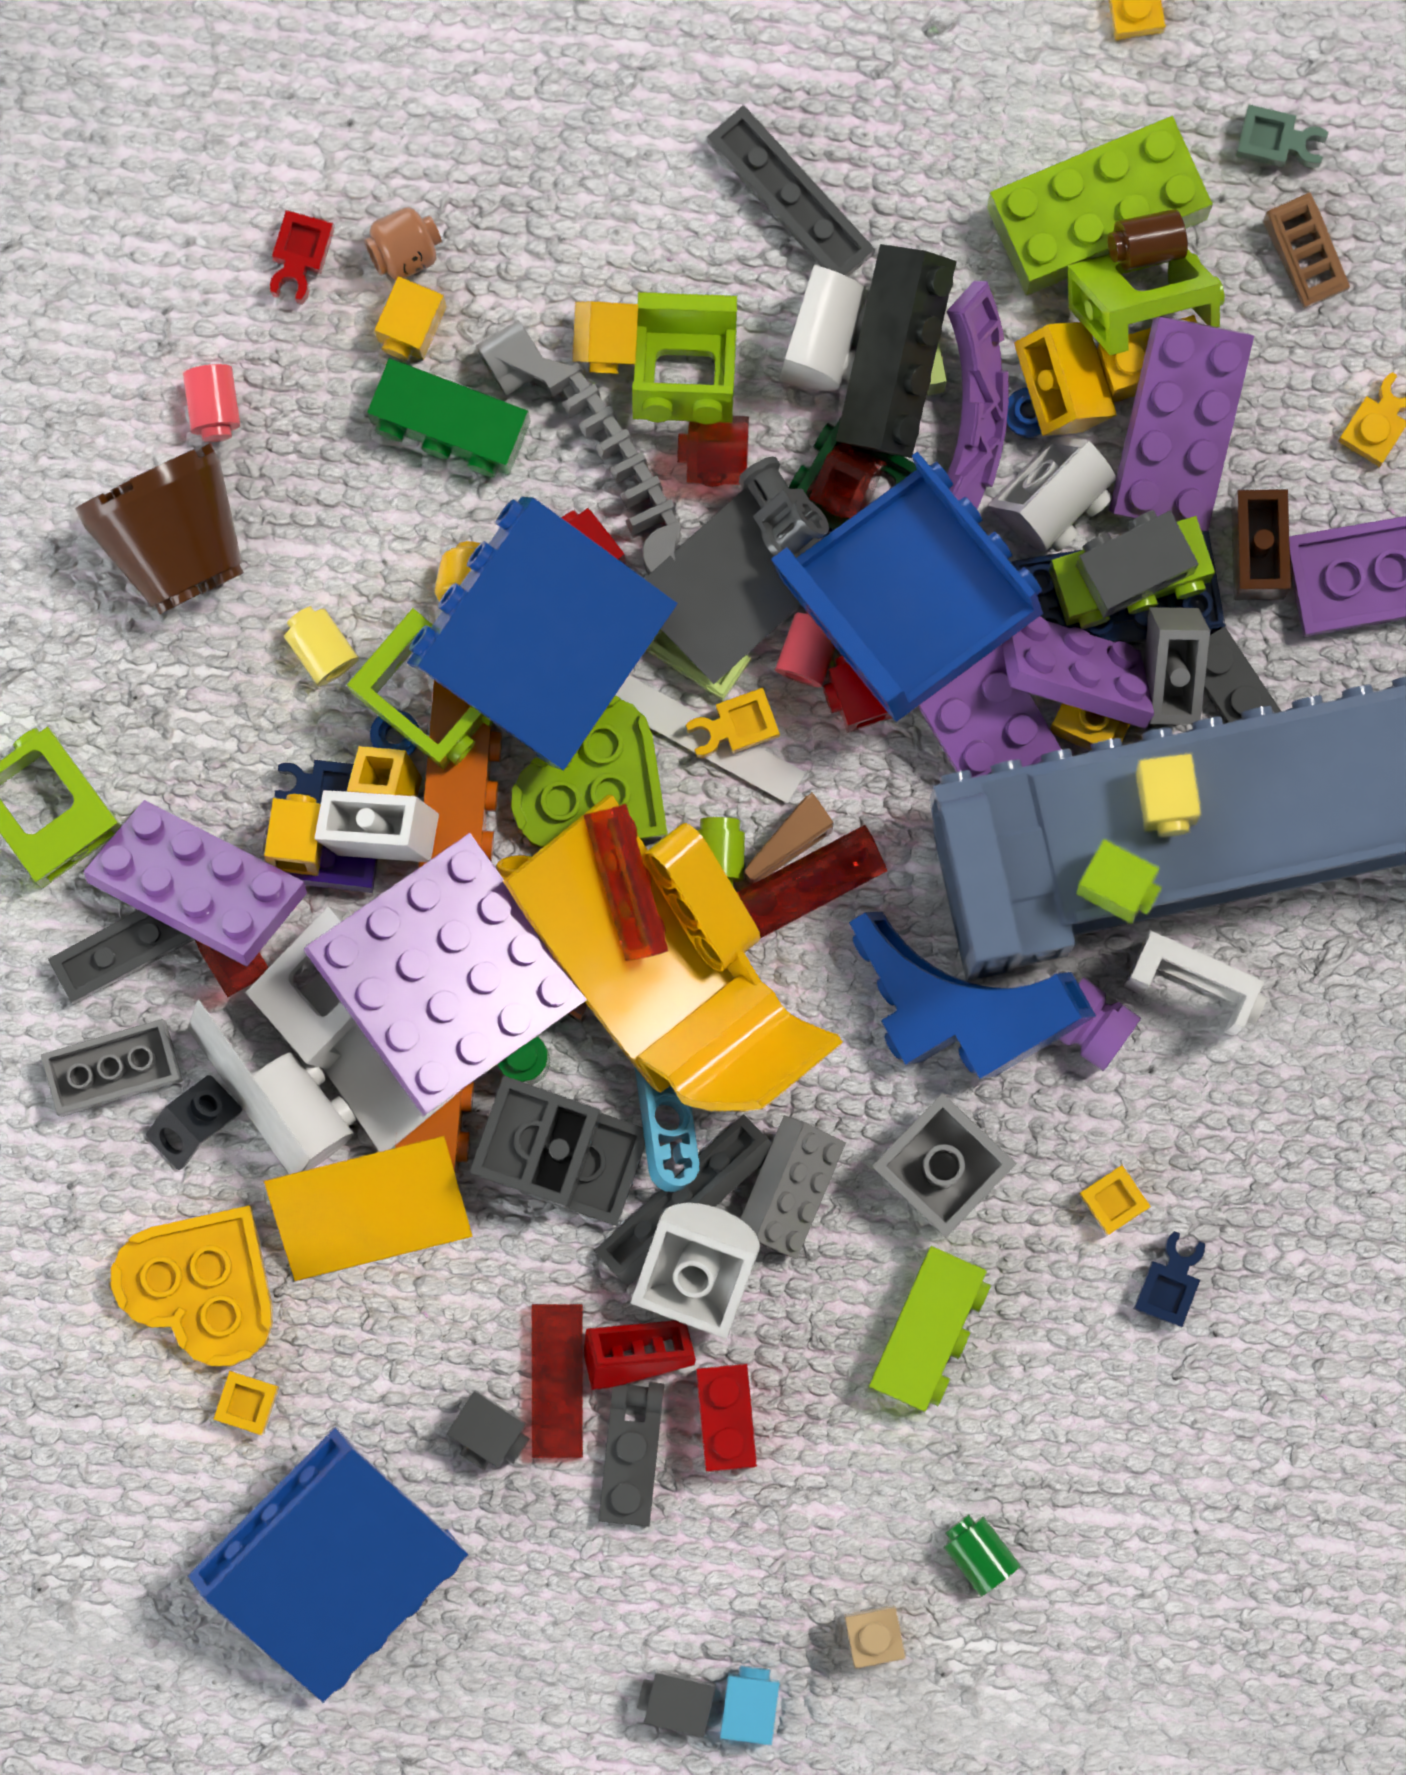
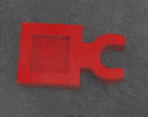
(301, 248)

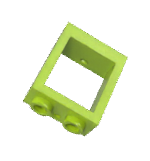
(381, 668)

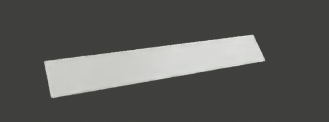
(751, 764)

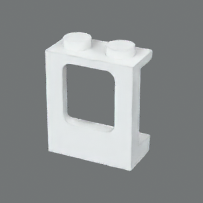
(1202, 972)
(290, 1011)

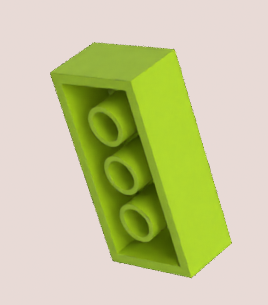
(1073, 205)

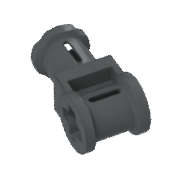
(785, 513)

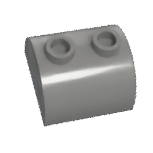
(944, 1165)

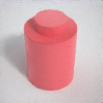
(211, 401)
(805, 652)

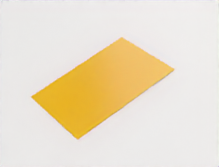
(368, 1208)

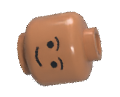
(403, 243)

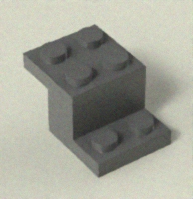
(559, 1151)

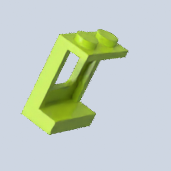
(1109, 303)
(685, 328)
(71, 834)

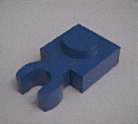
(325, 776)
(1168, 1288)

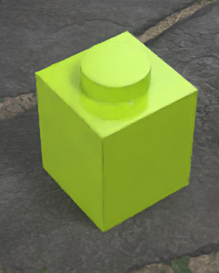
(1120, 882)

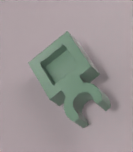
(1271, 136)

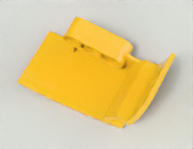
(685, 1014)

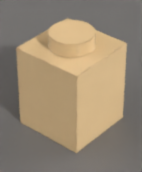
(874, 1636)

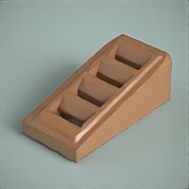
(1314, 225)
(798, 833)

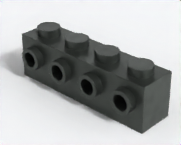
(896, 350)

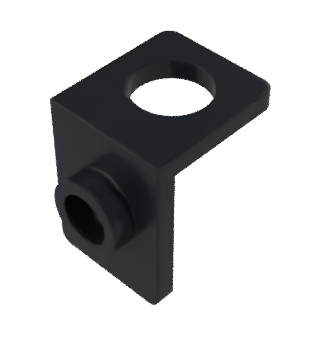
(194, 1118)

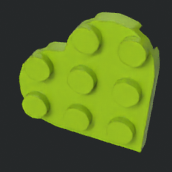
(612, 760)

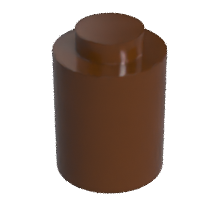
(1148, 240)

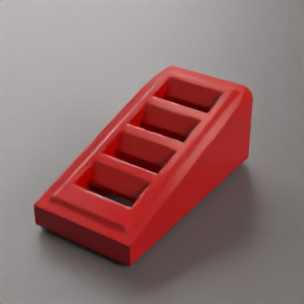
(623, 1369)

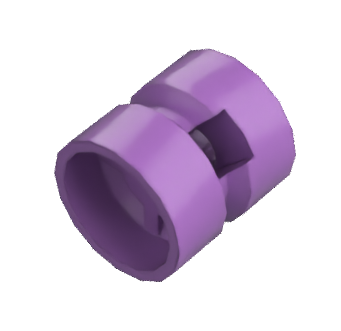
(1105, 1033)

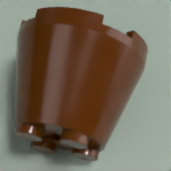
(169, 529)

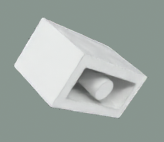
(376, 826)

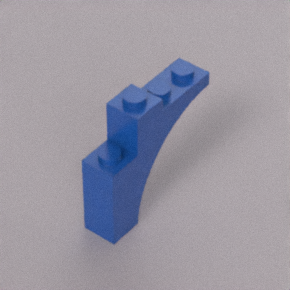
(937, 1009)

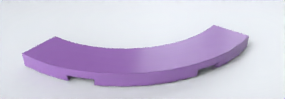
(983, 392)

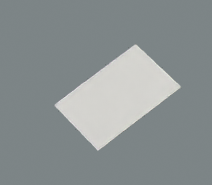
(366, 1080)
(247, 1090)

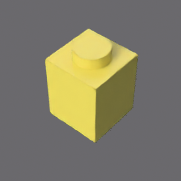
(1168, 794)

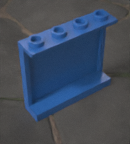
(912, 589)
(541, 630)
(327, 1566)

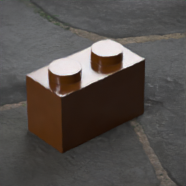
(1261, 544)

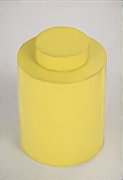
(320, 645)

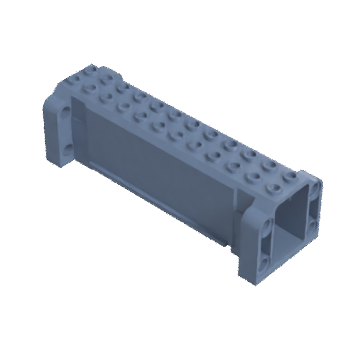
(1280, 809)

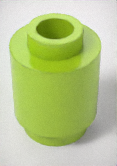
(726, 843)

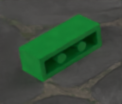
(448, 418)

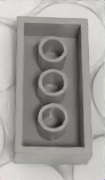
(111, 1067)
(791, 1185)

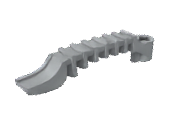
(516, 361)

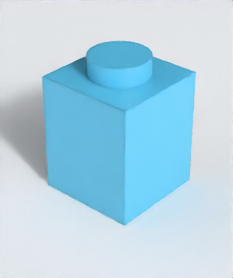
(750, 1706)

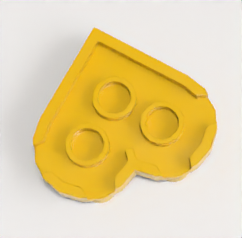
(202, 1282)

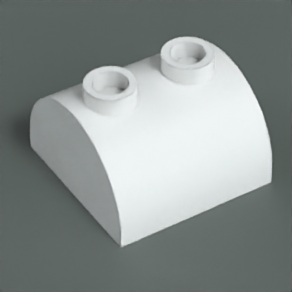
(825, 331)
(1055, 492)
(313, 1119)
(697, 1267)

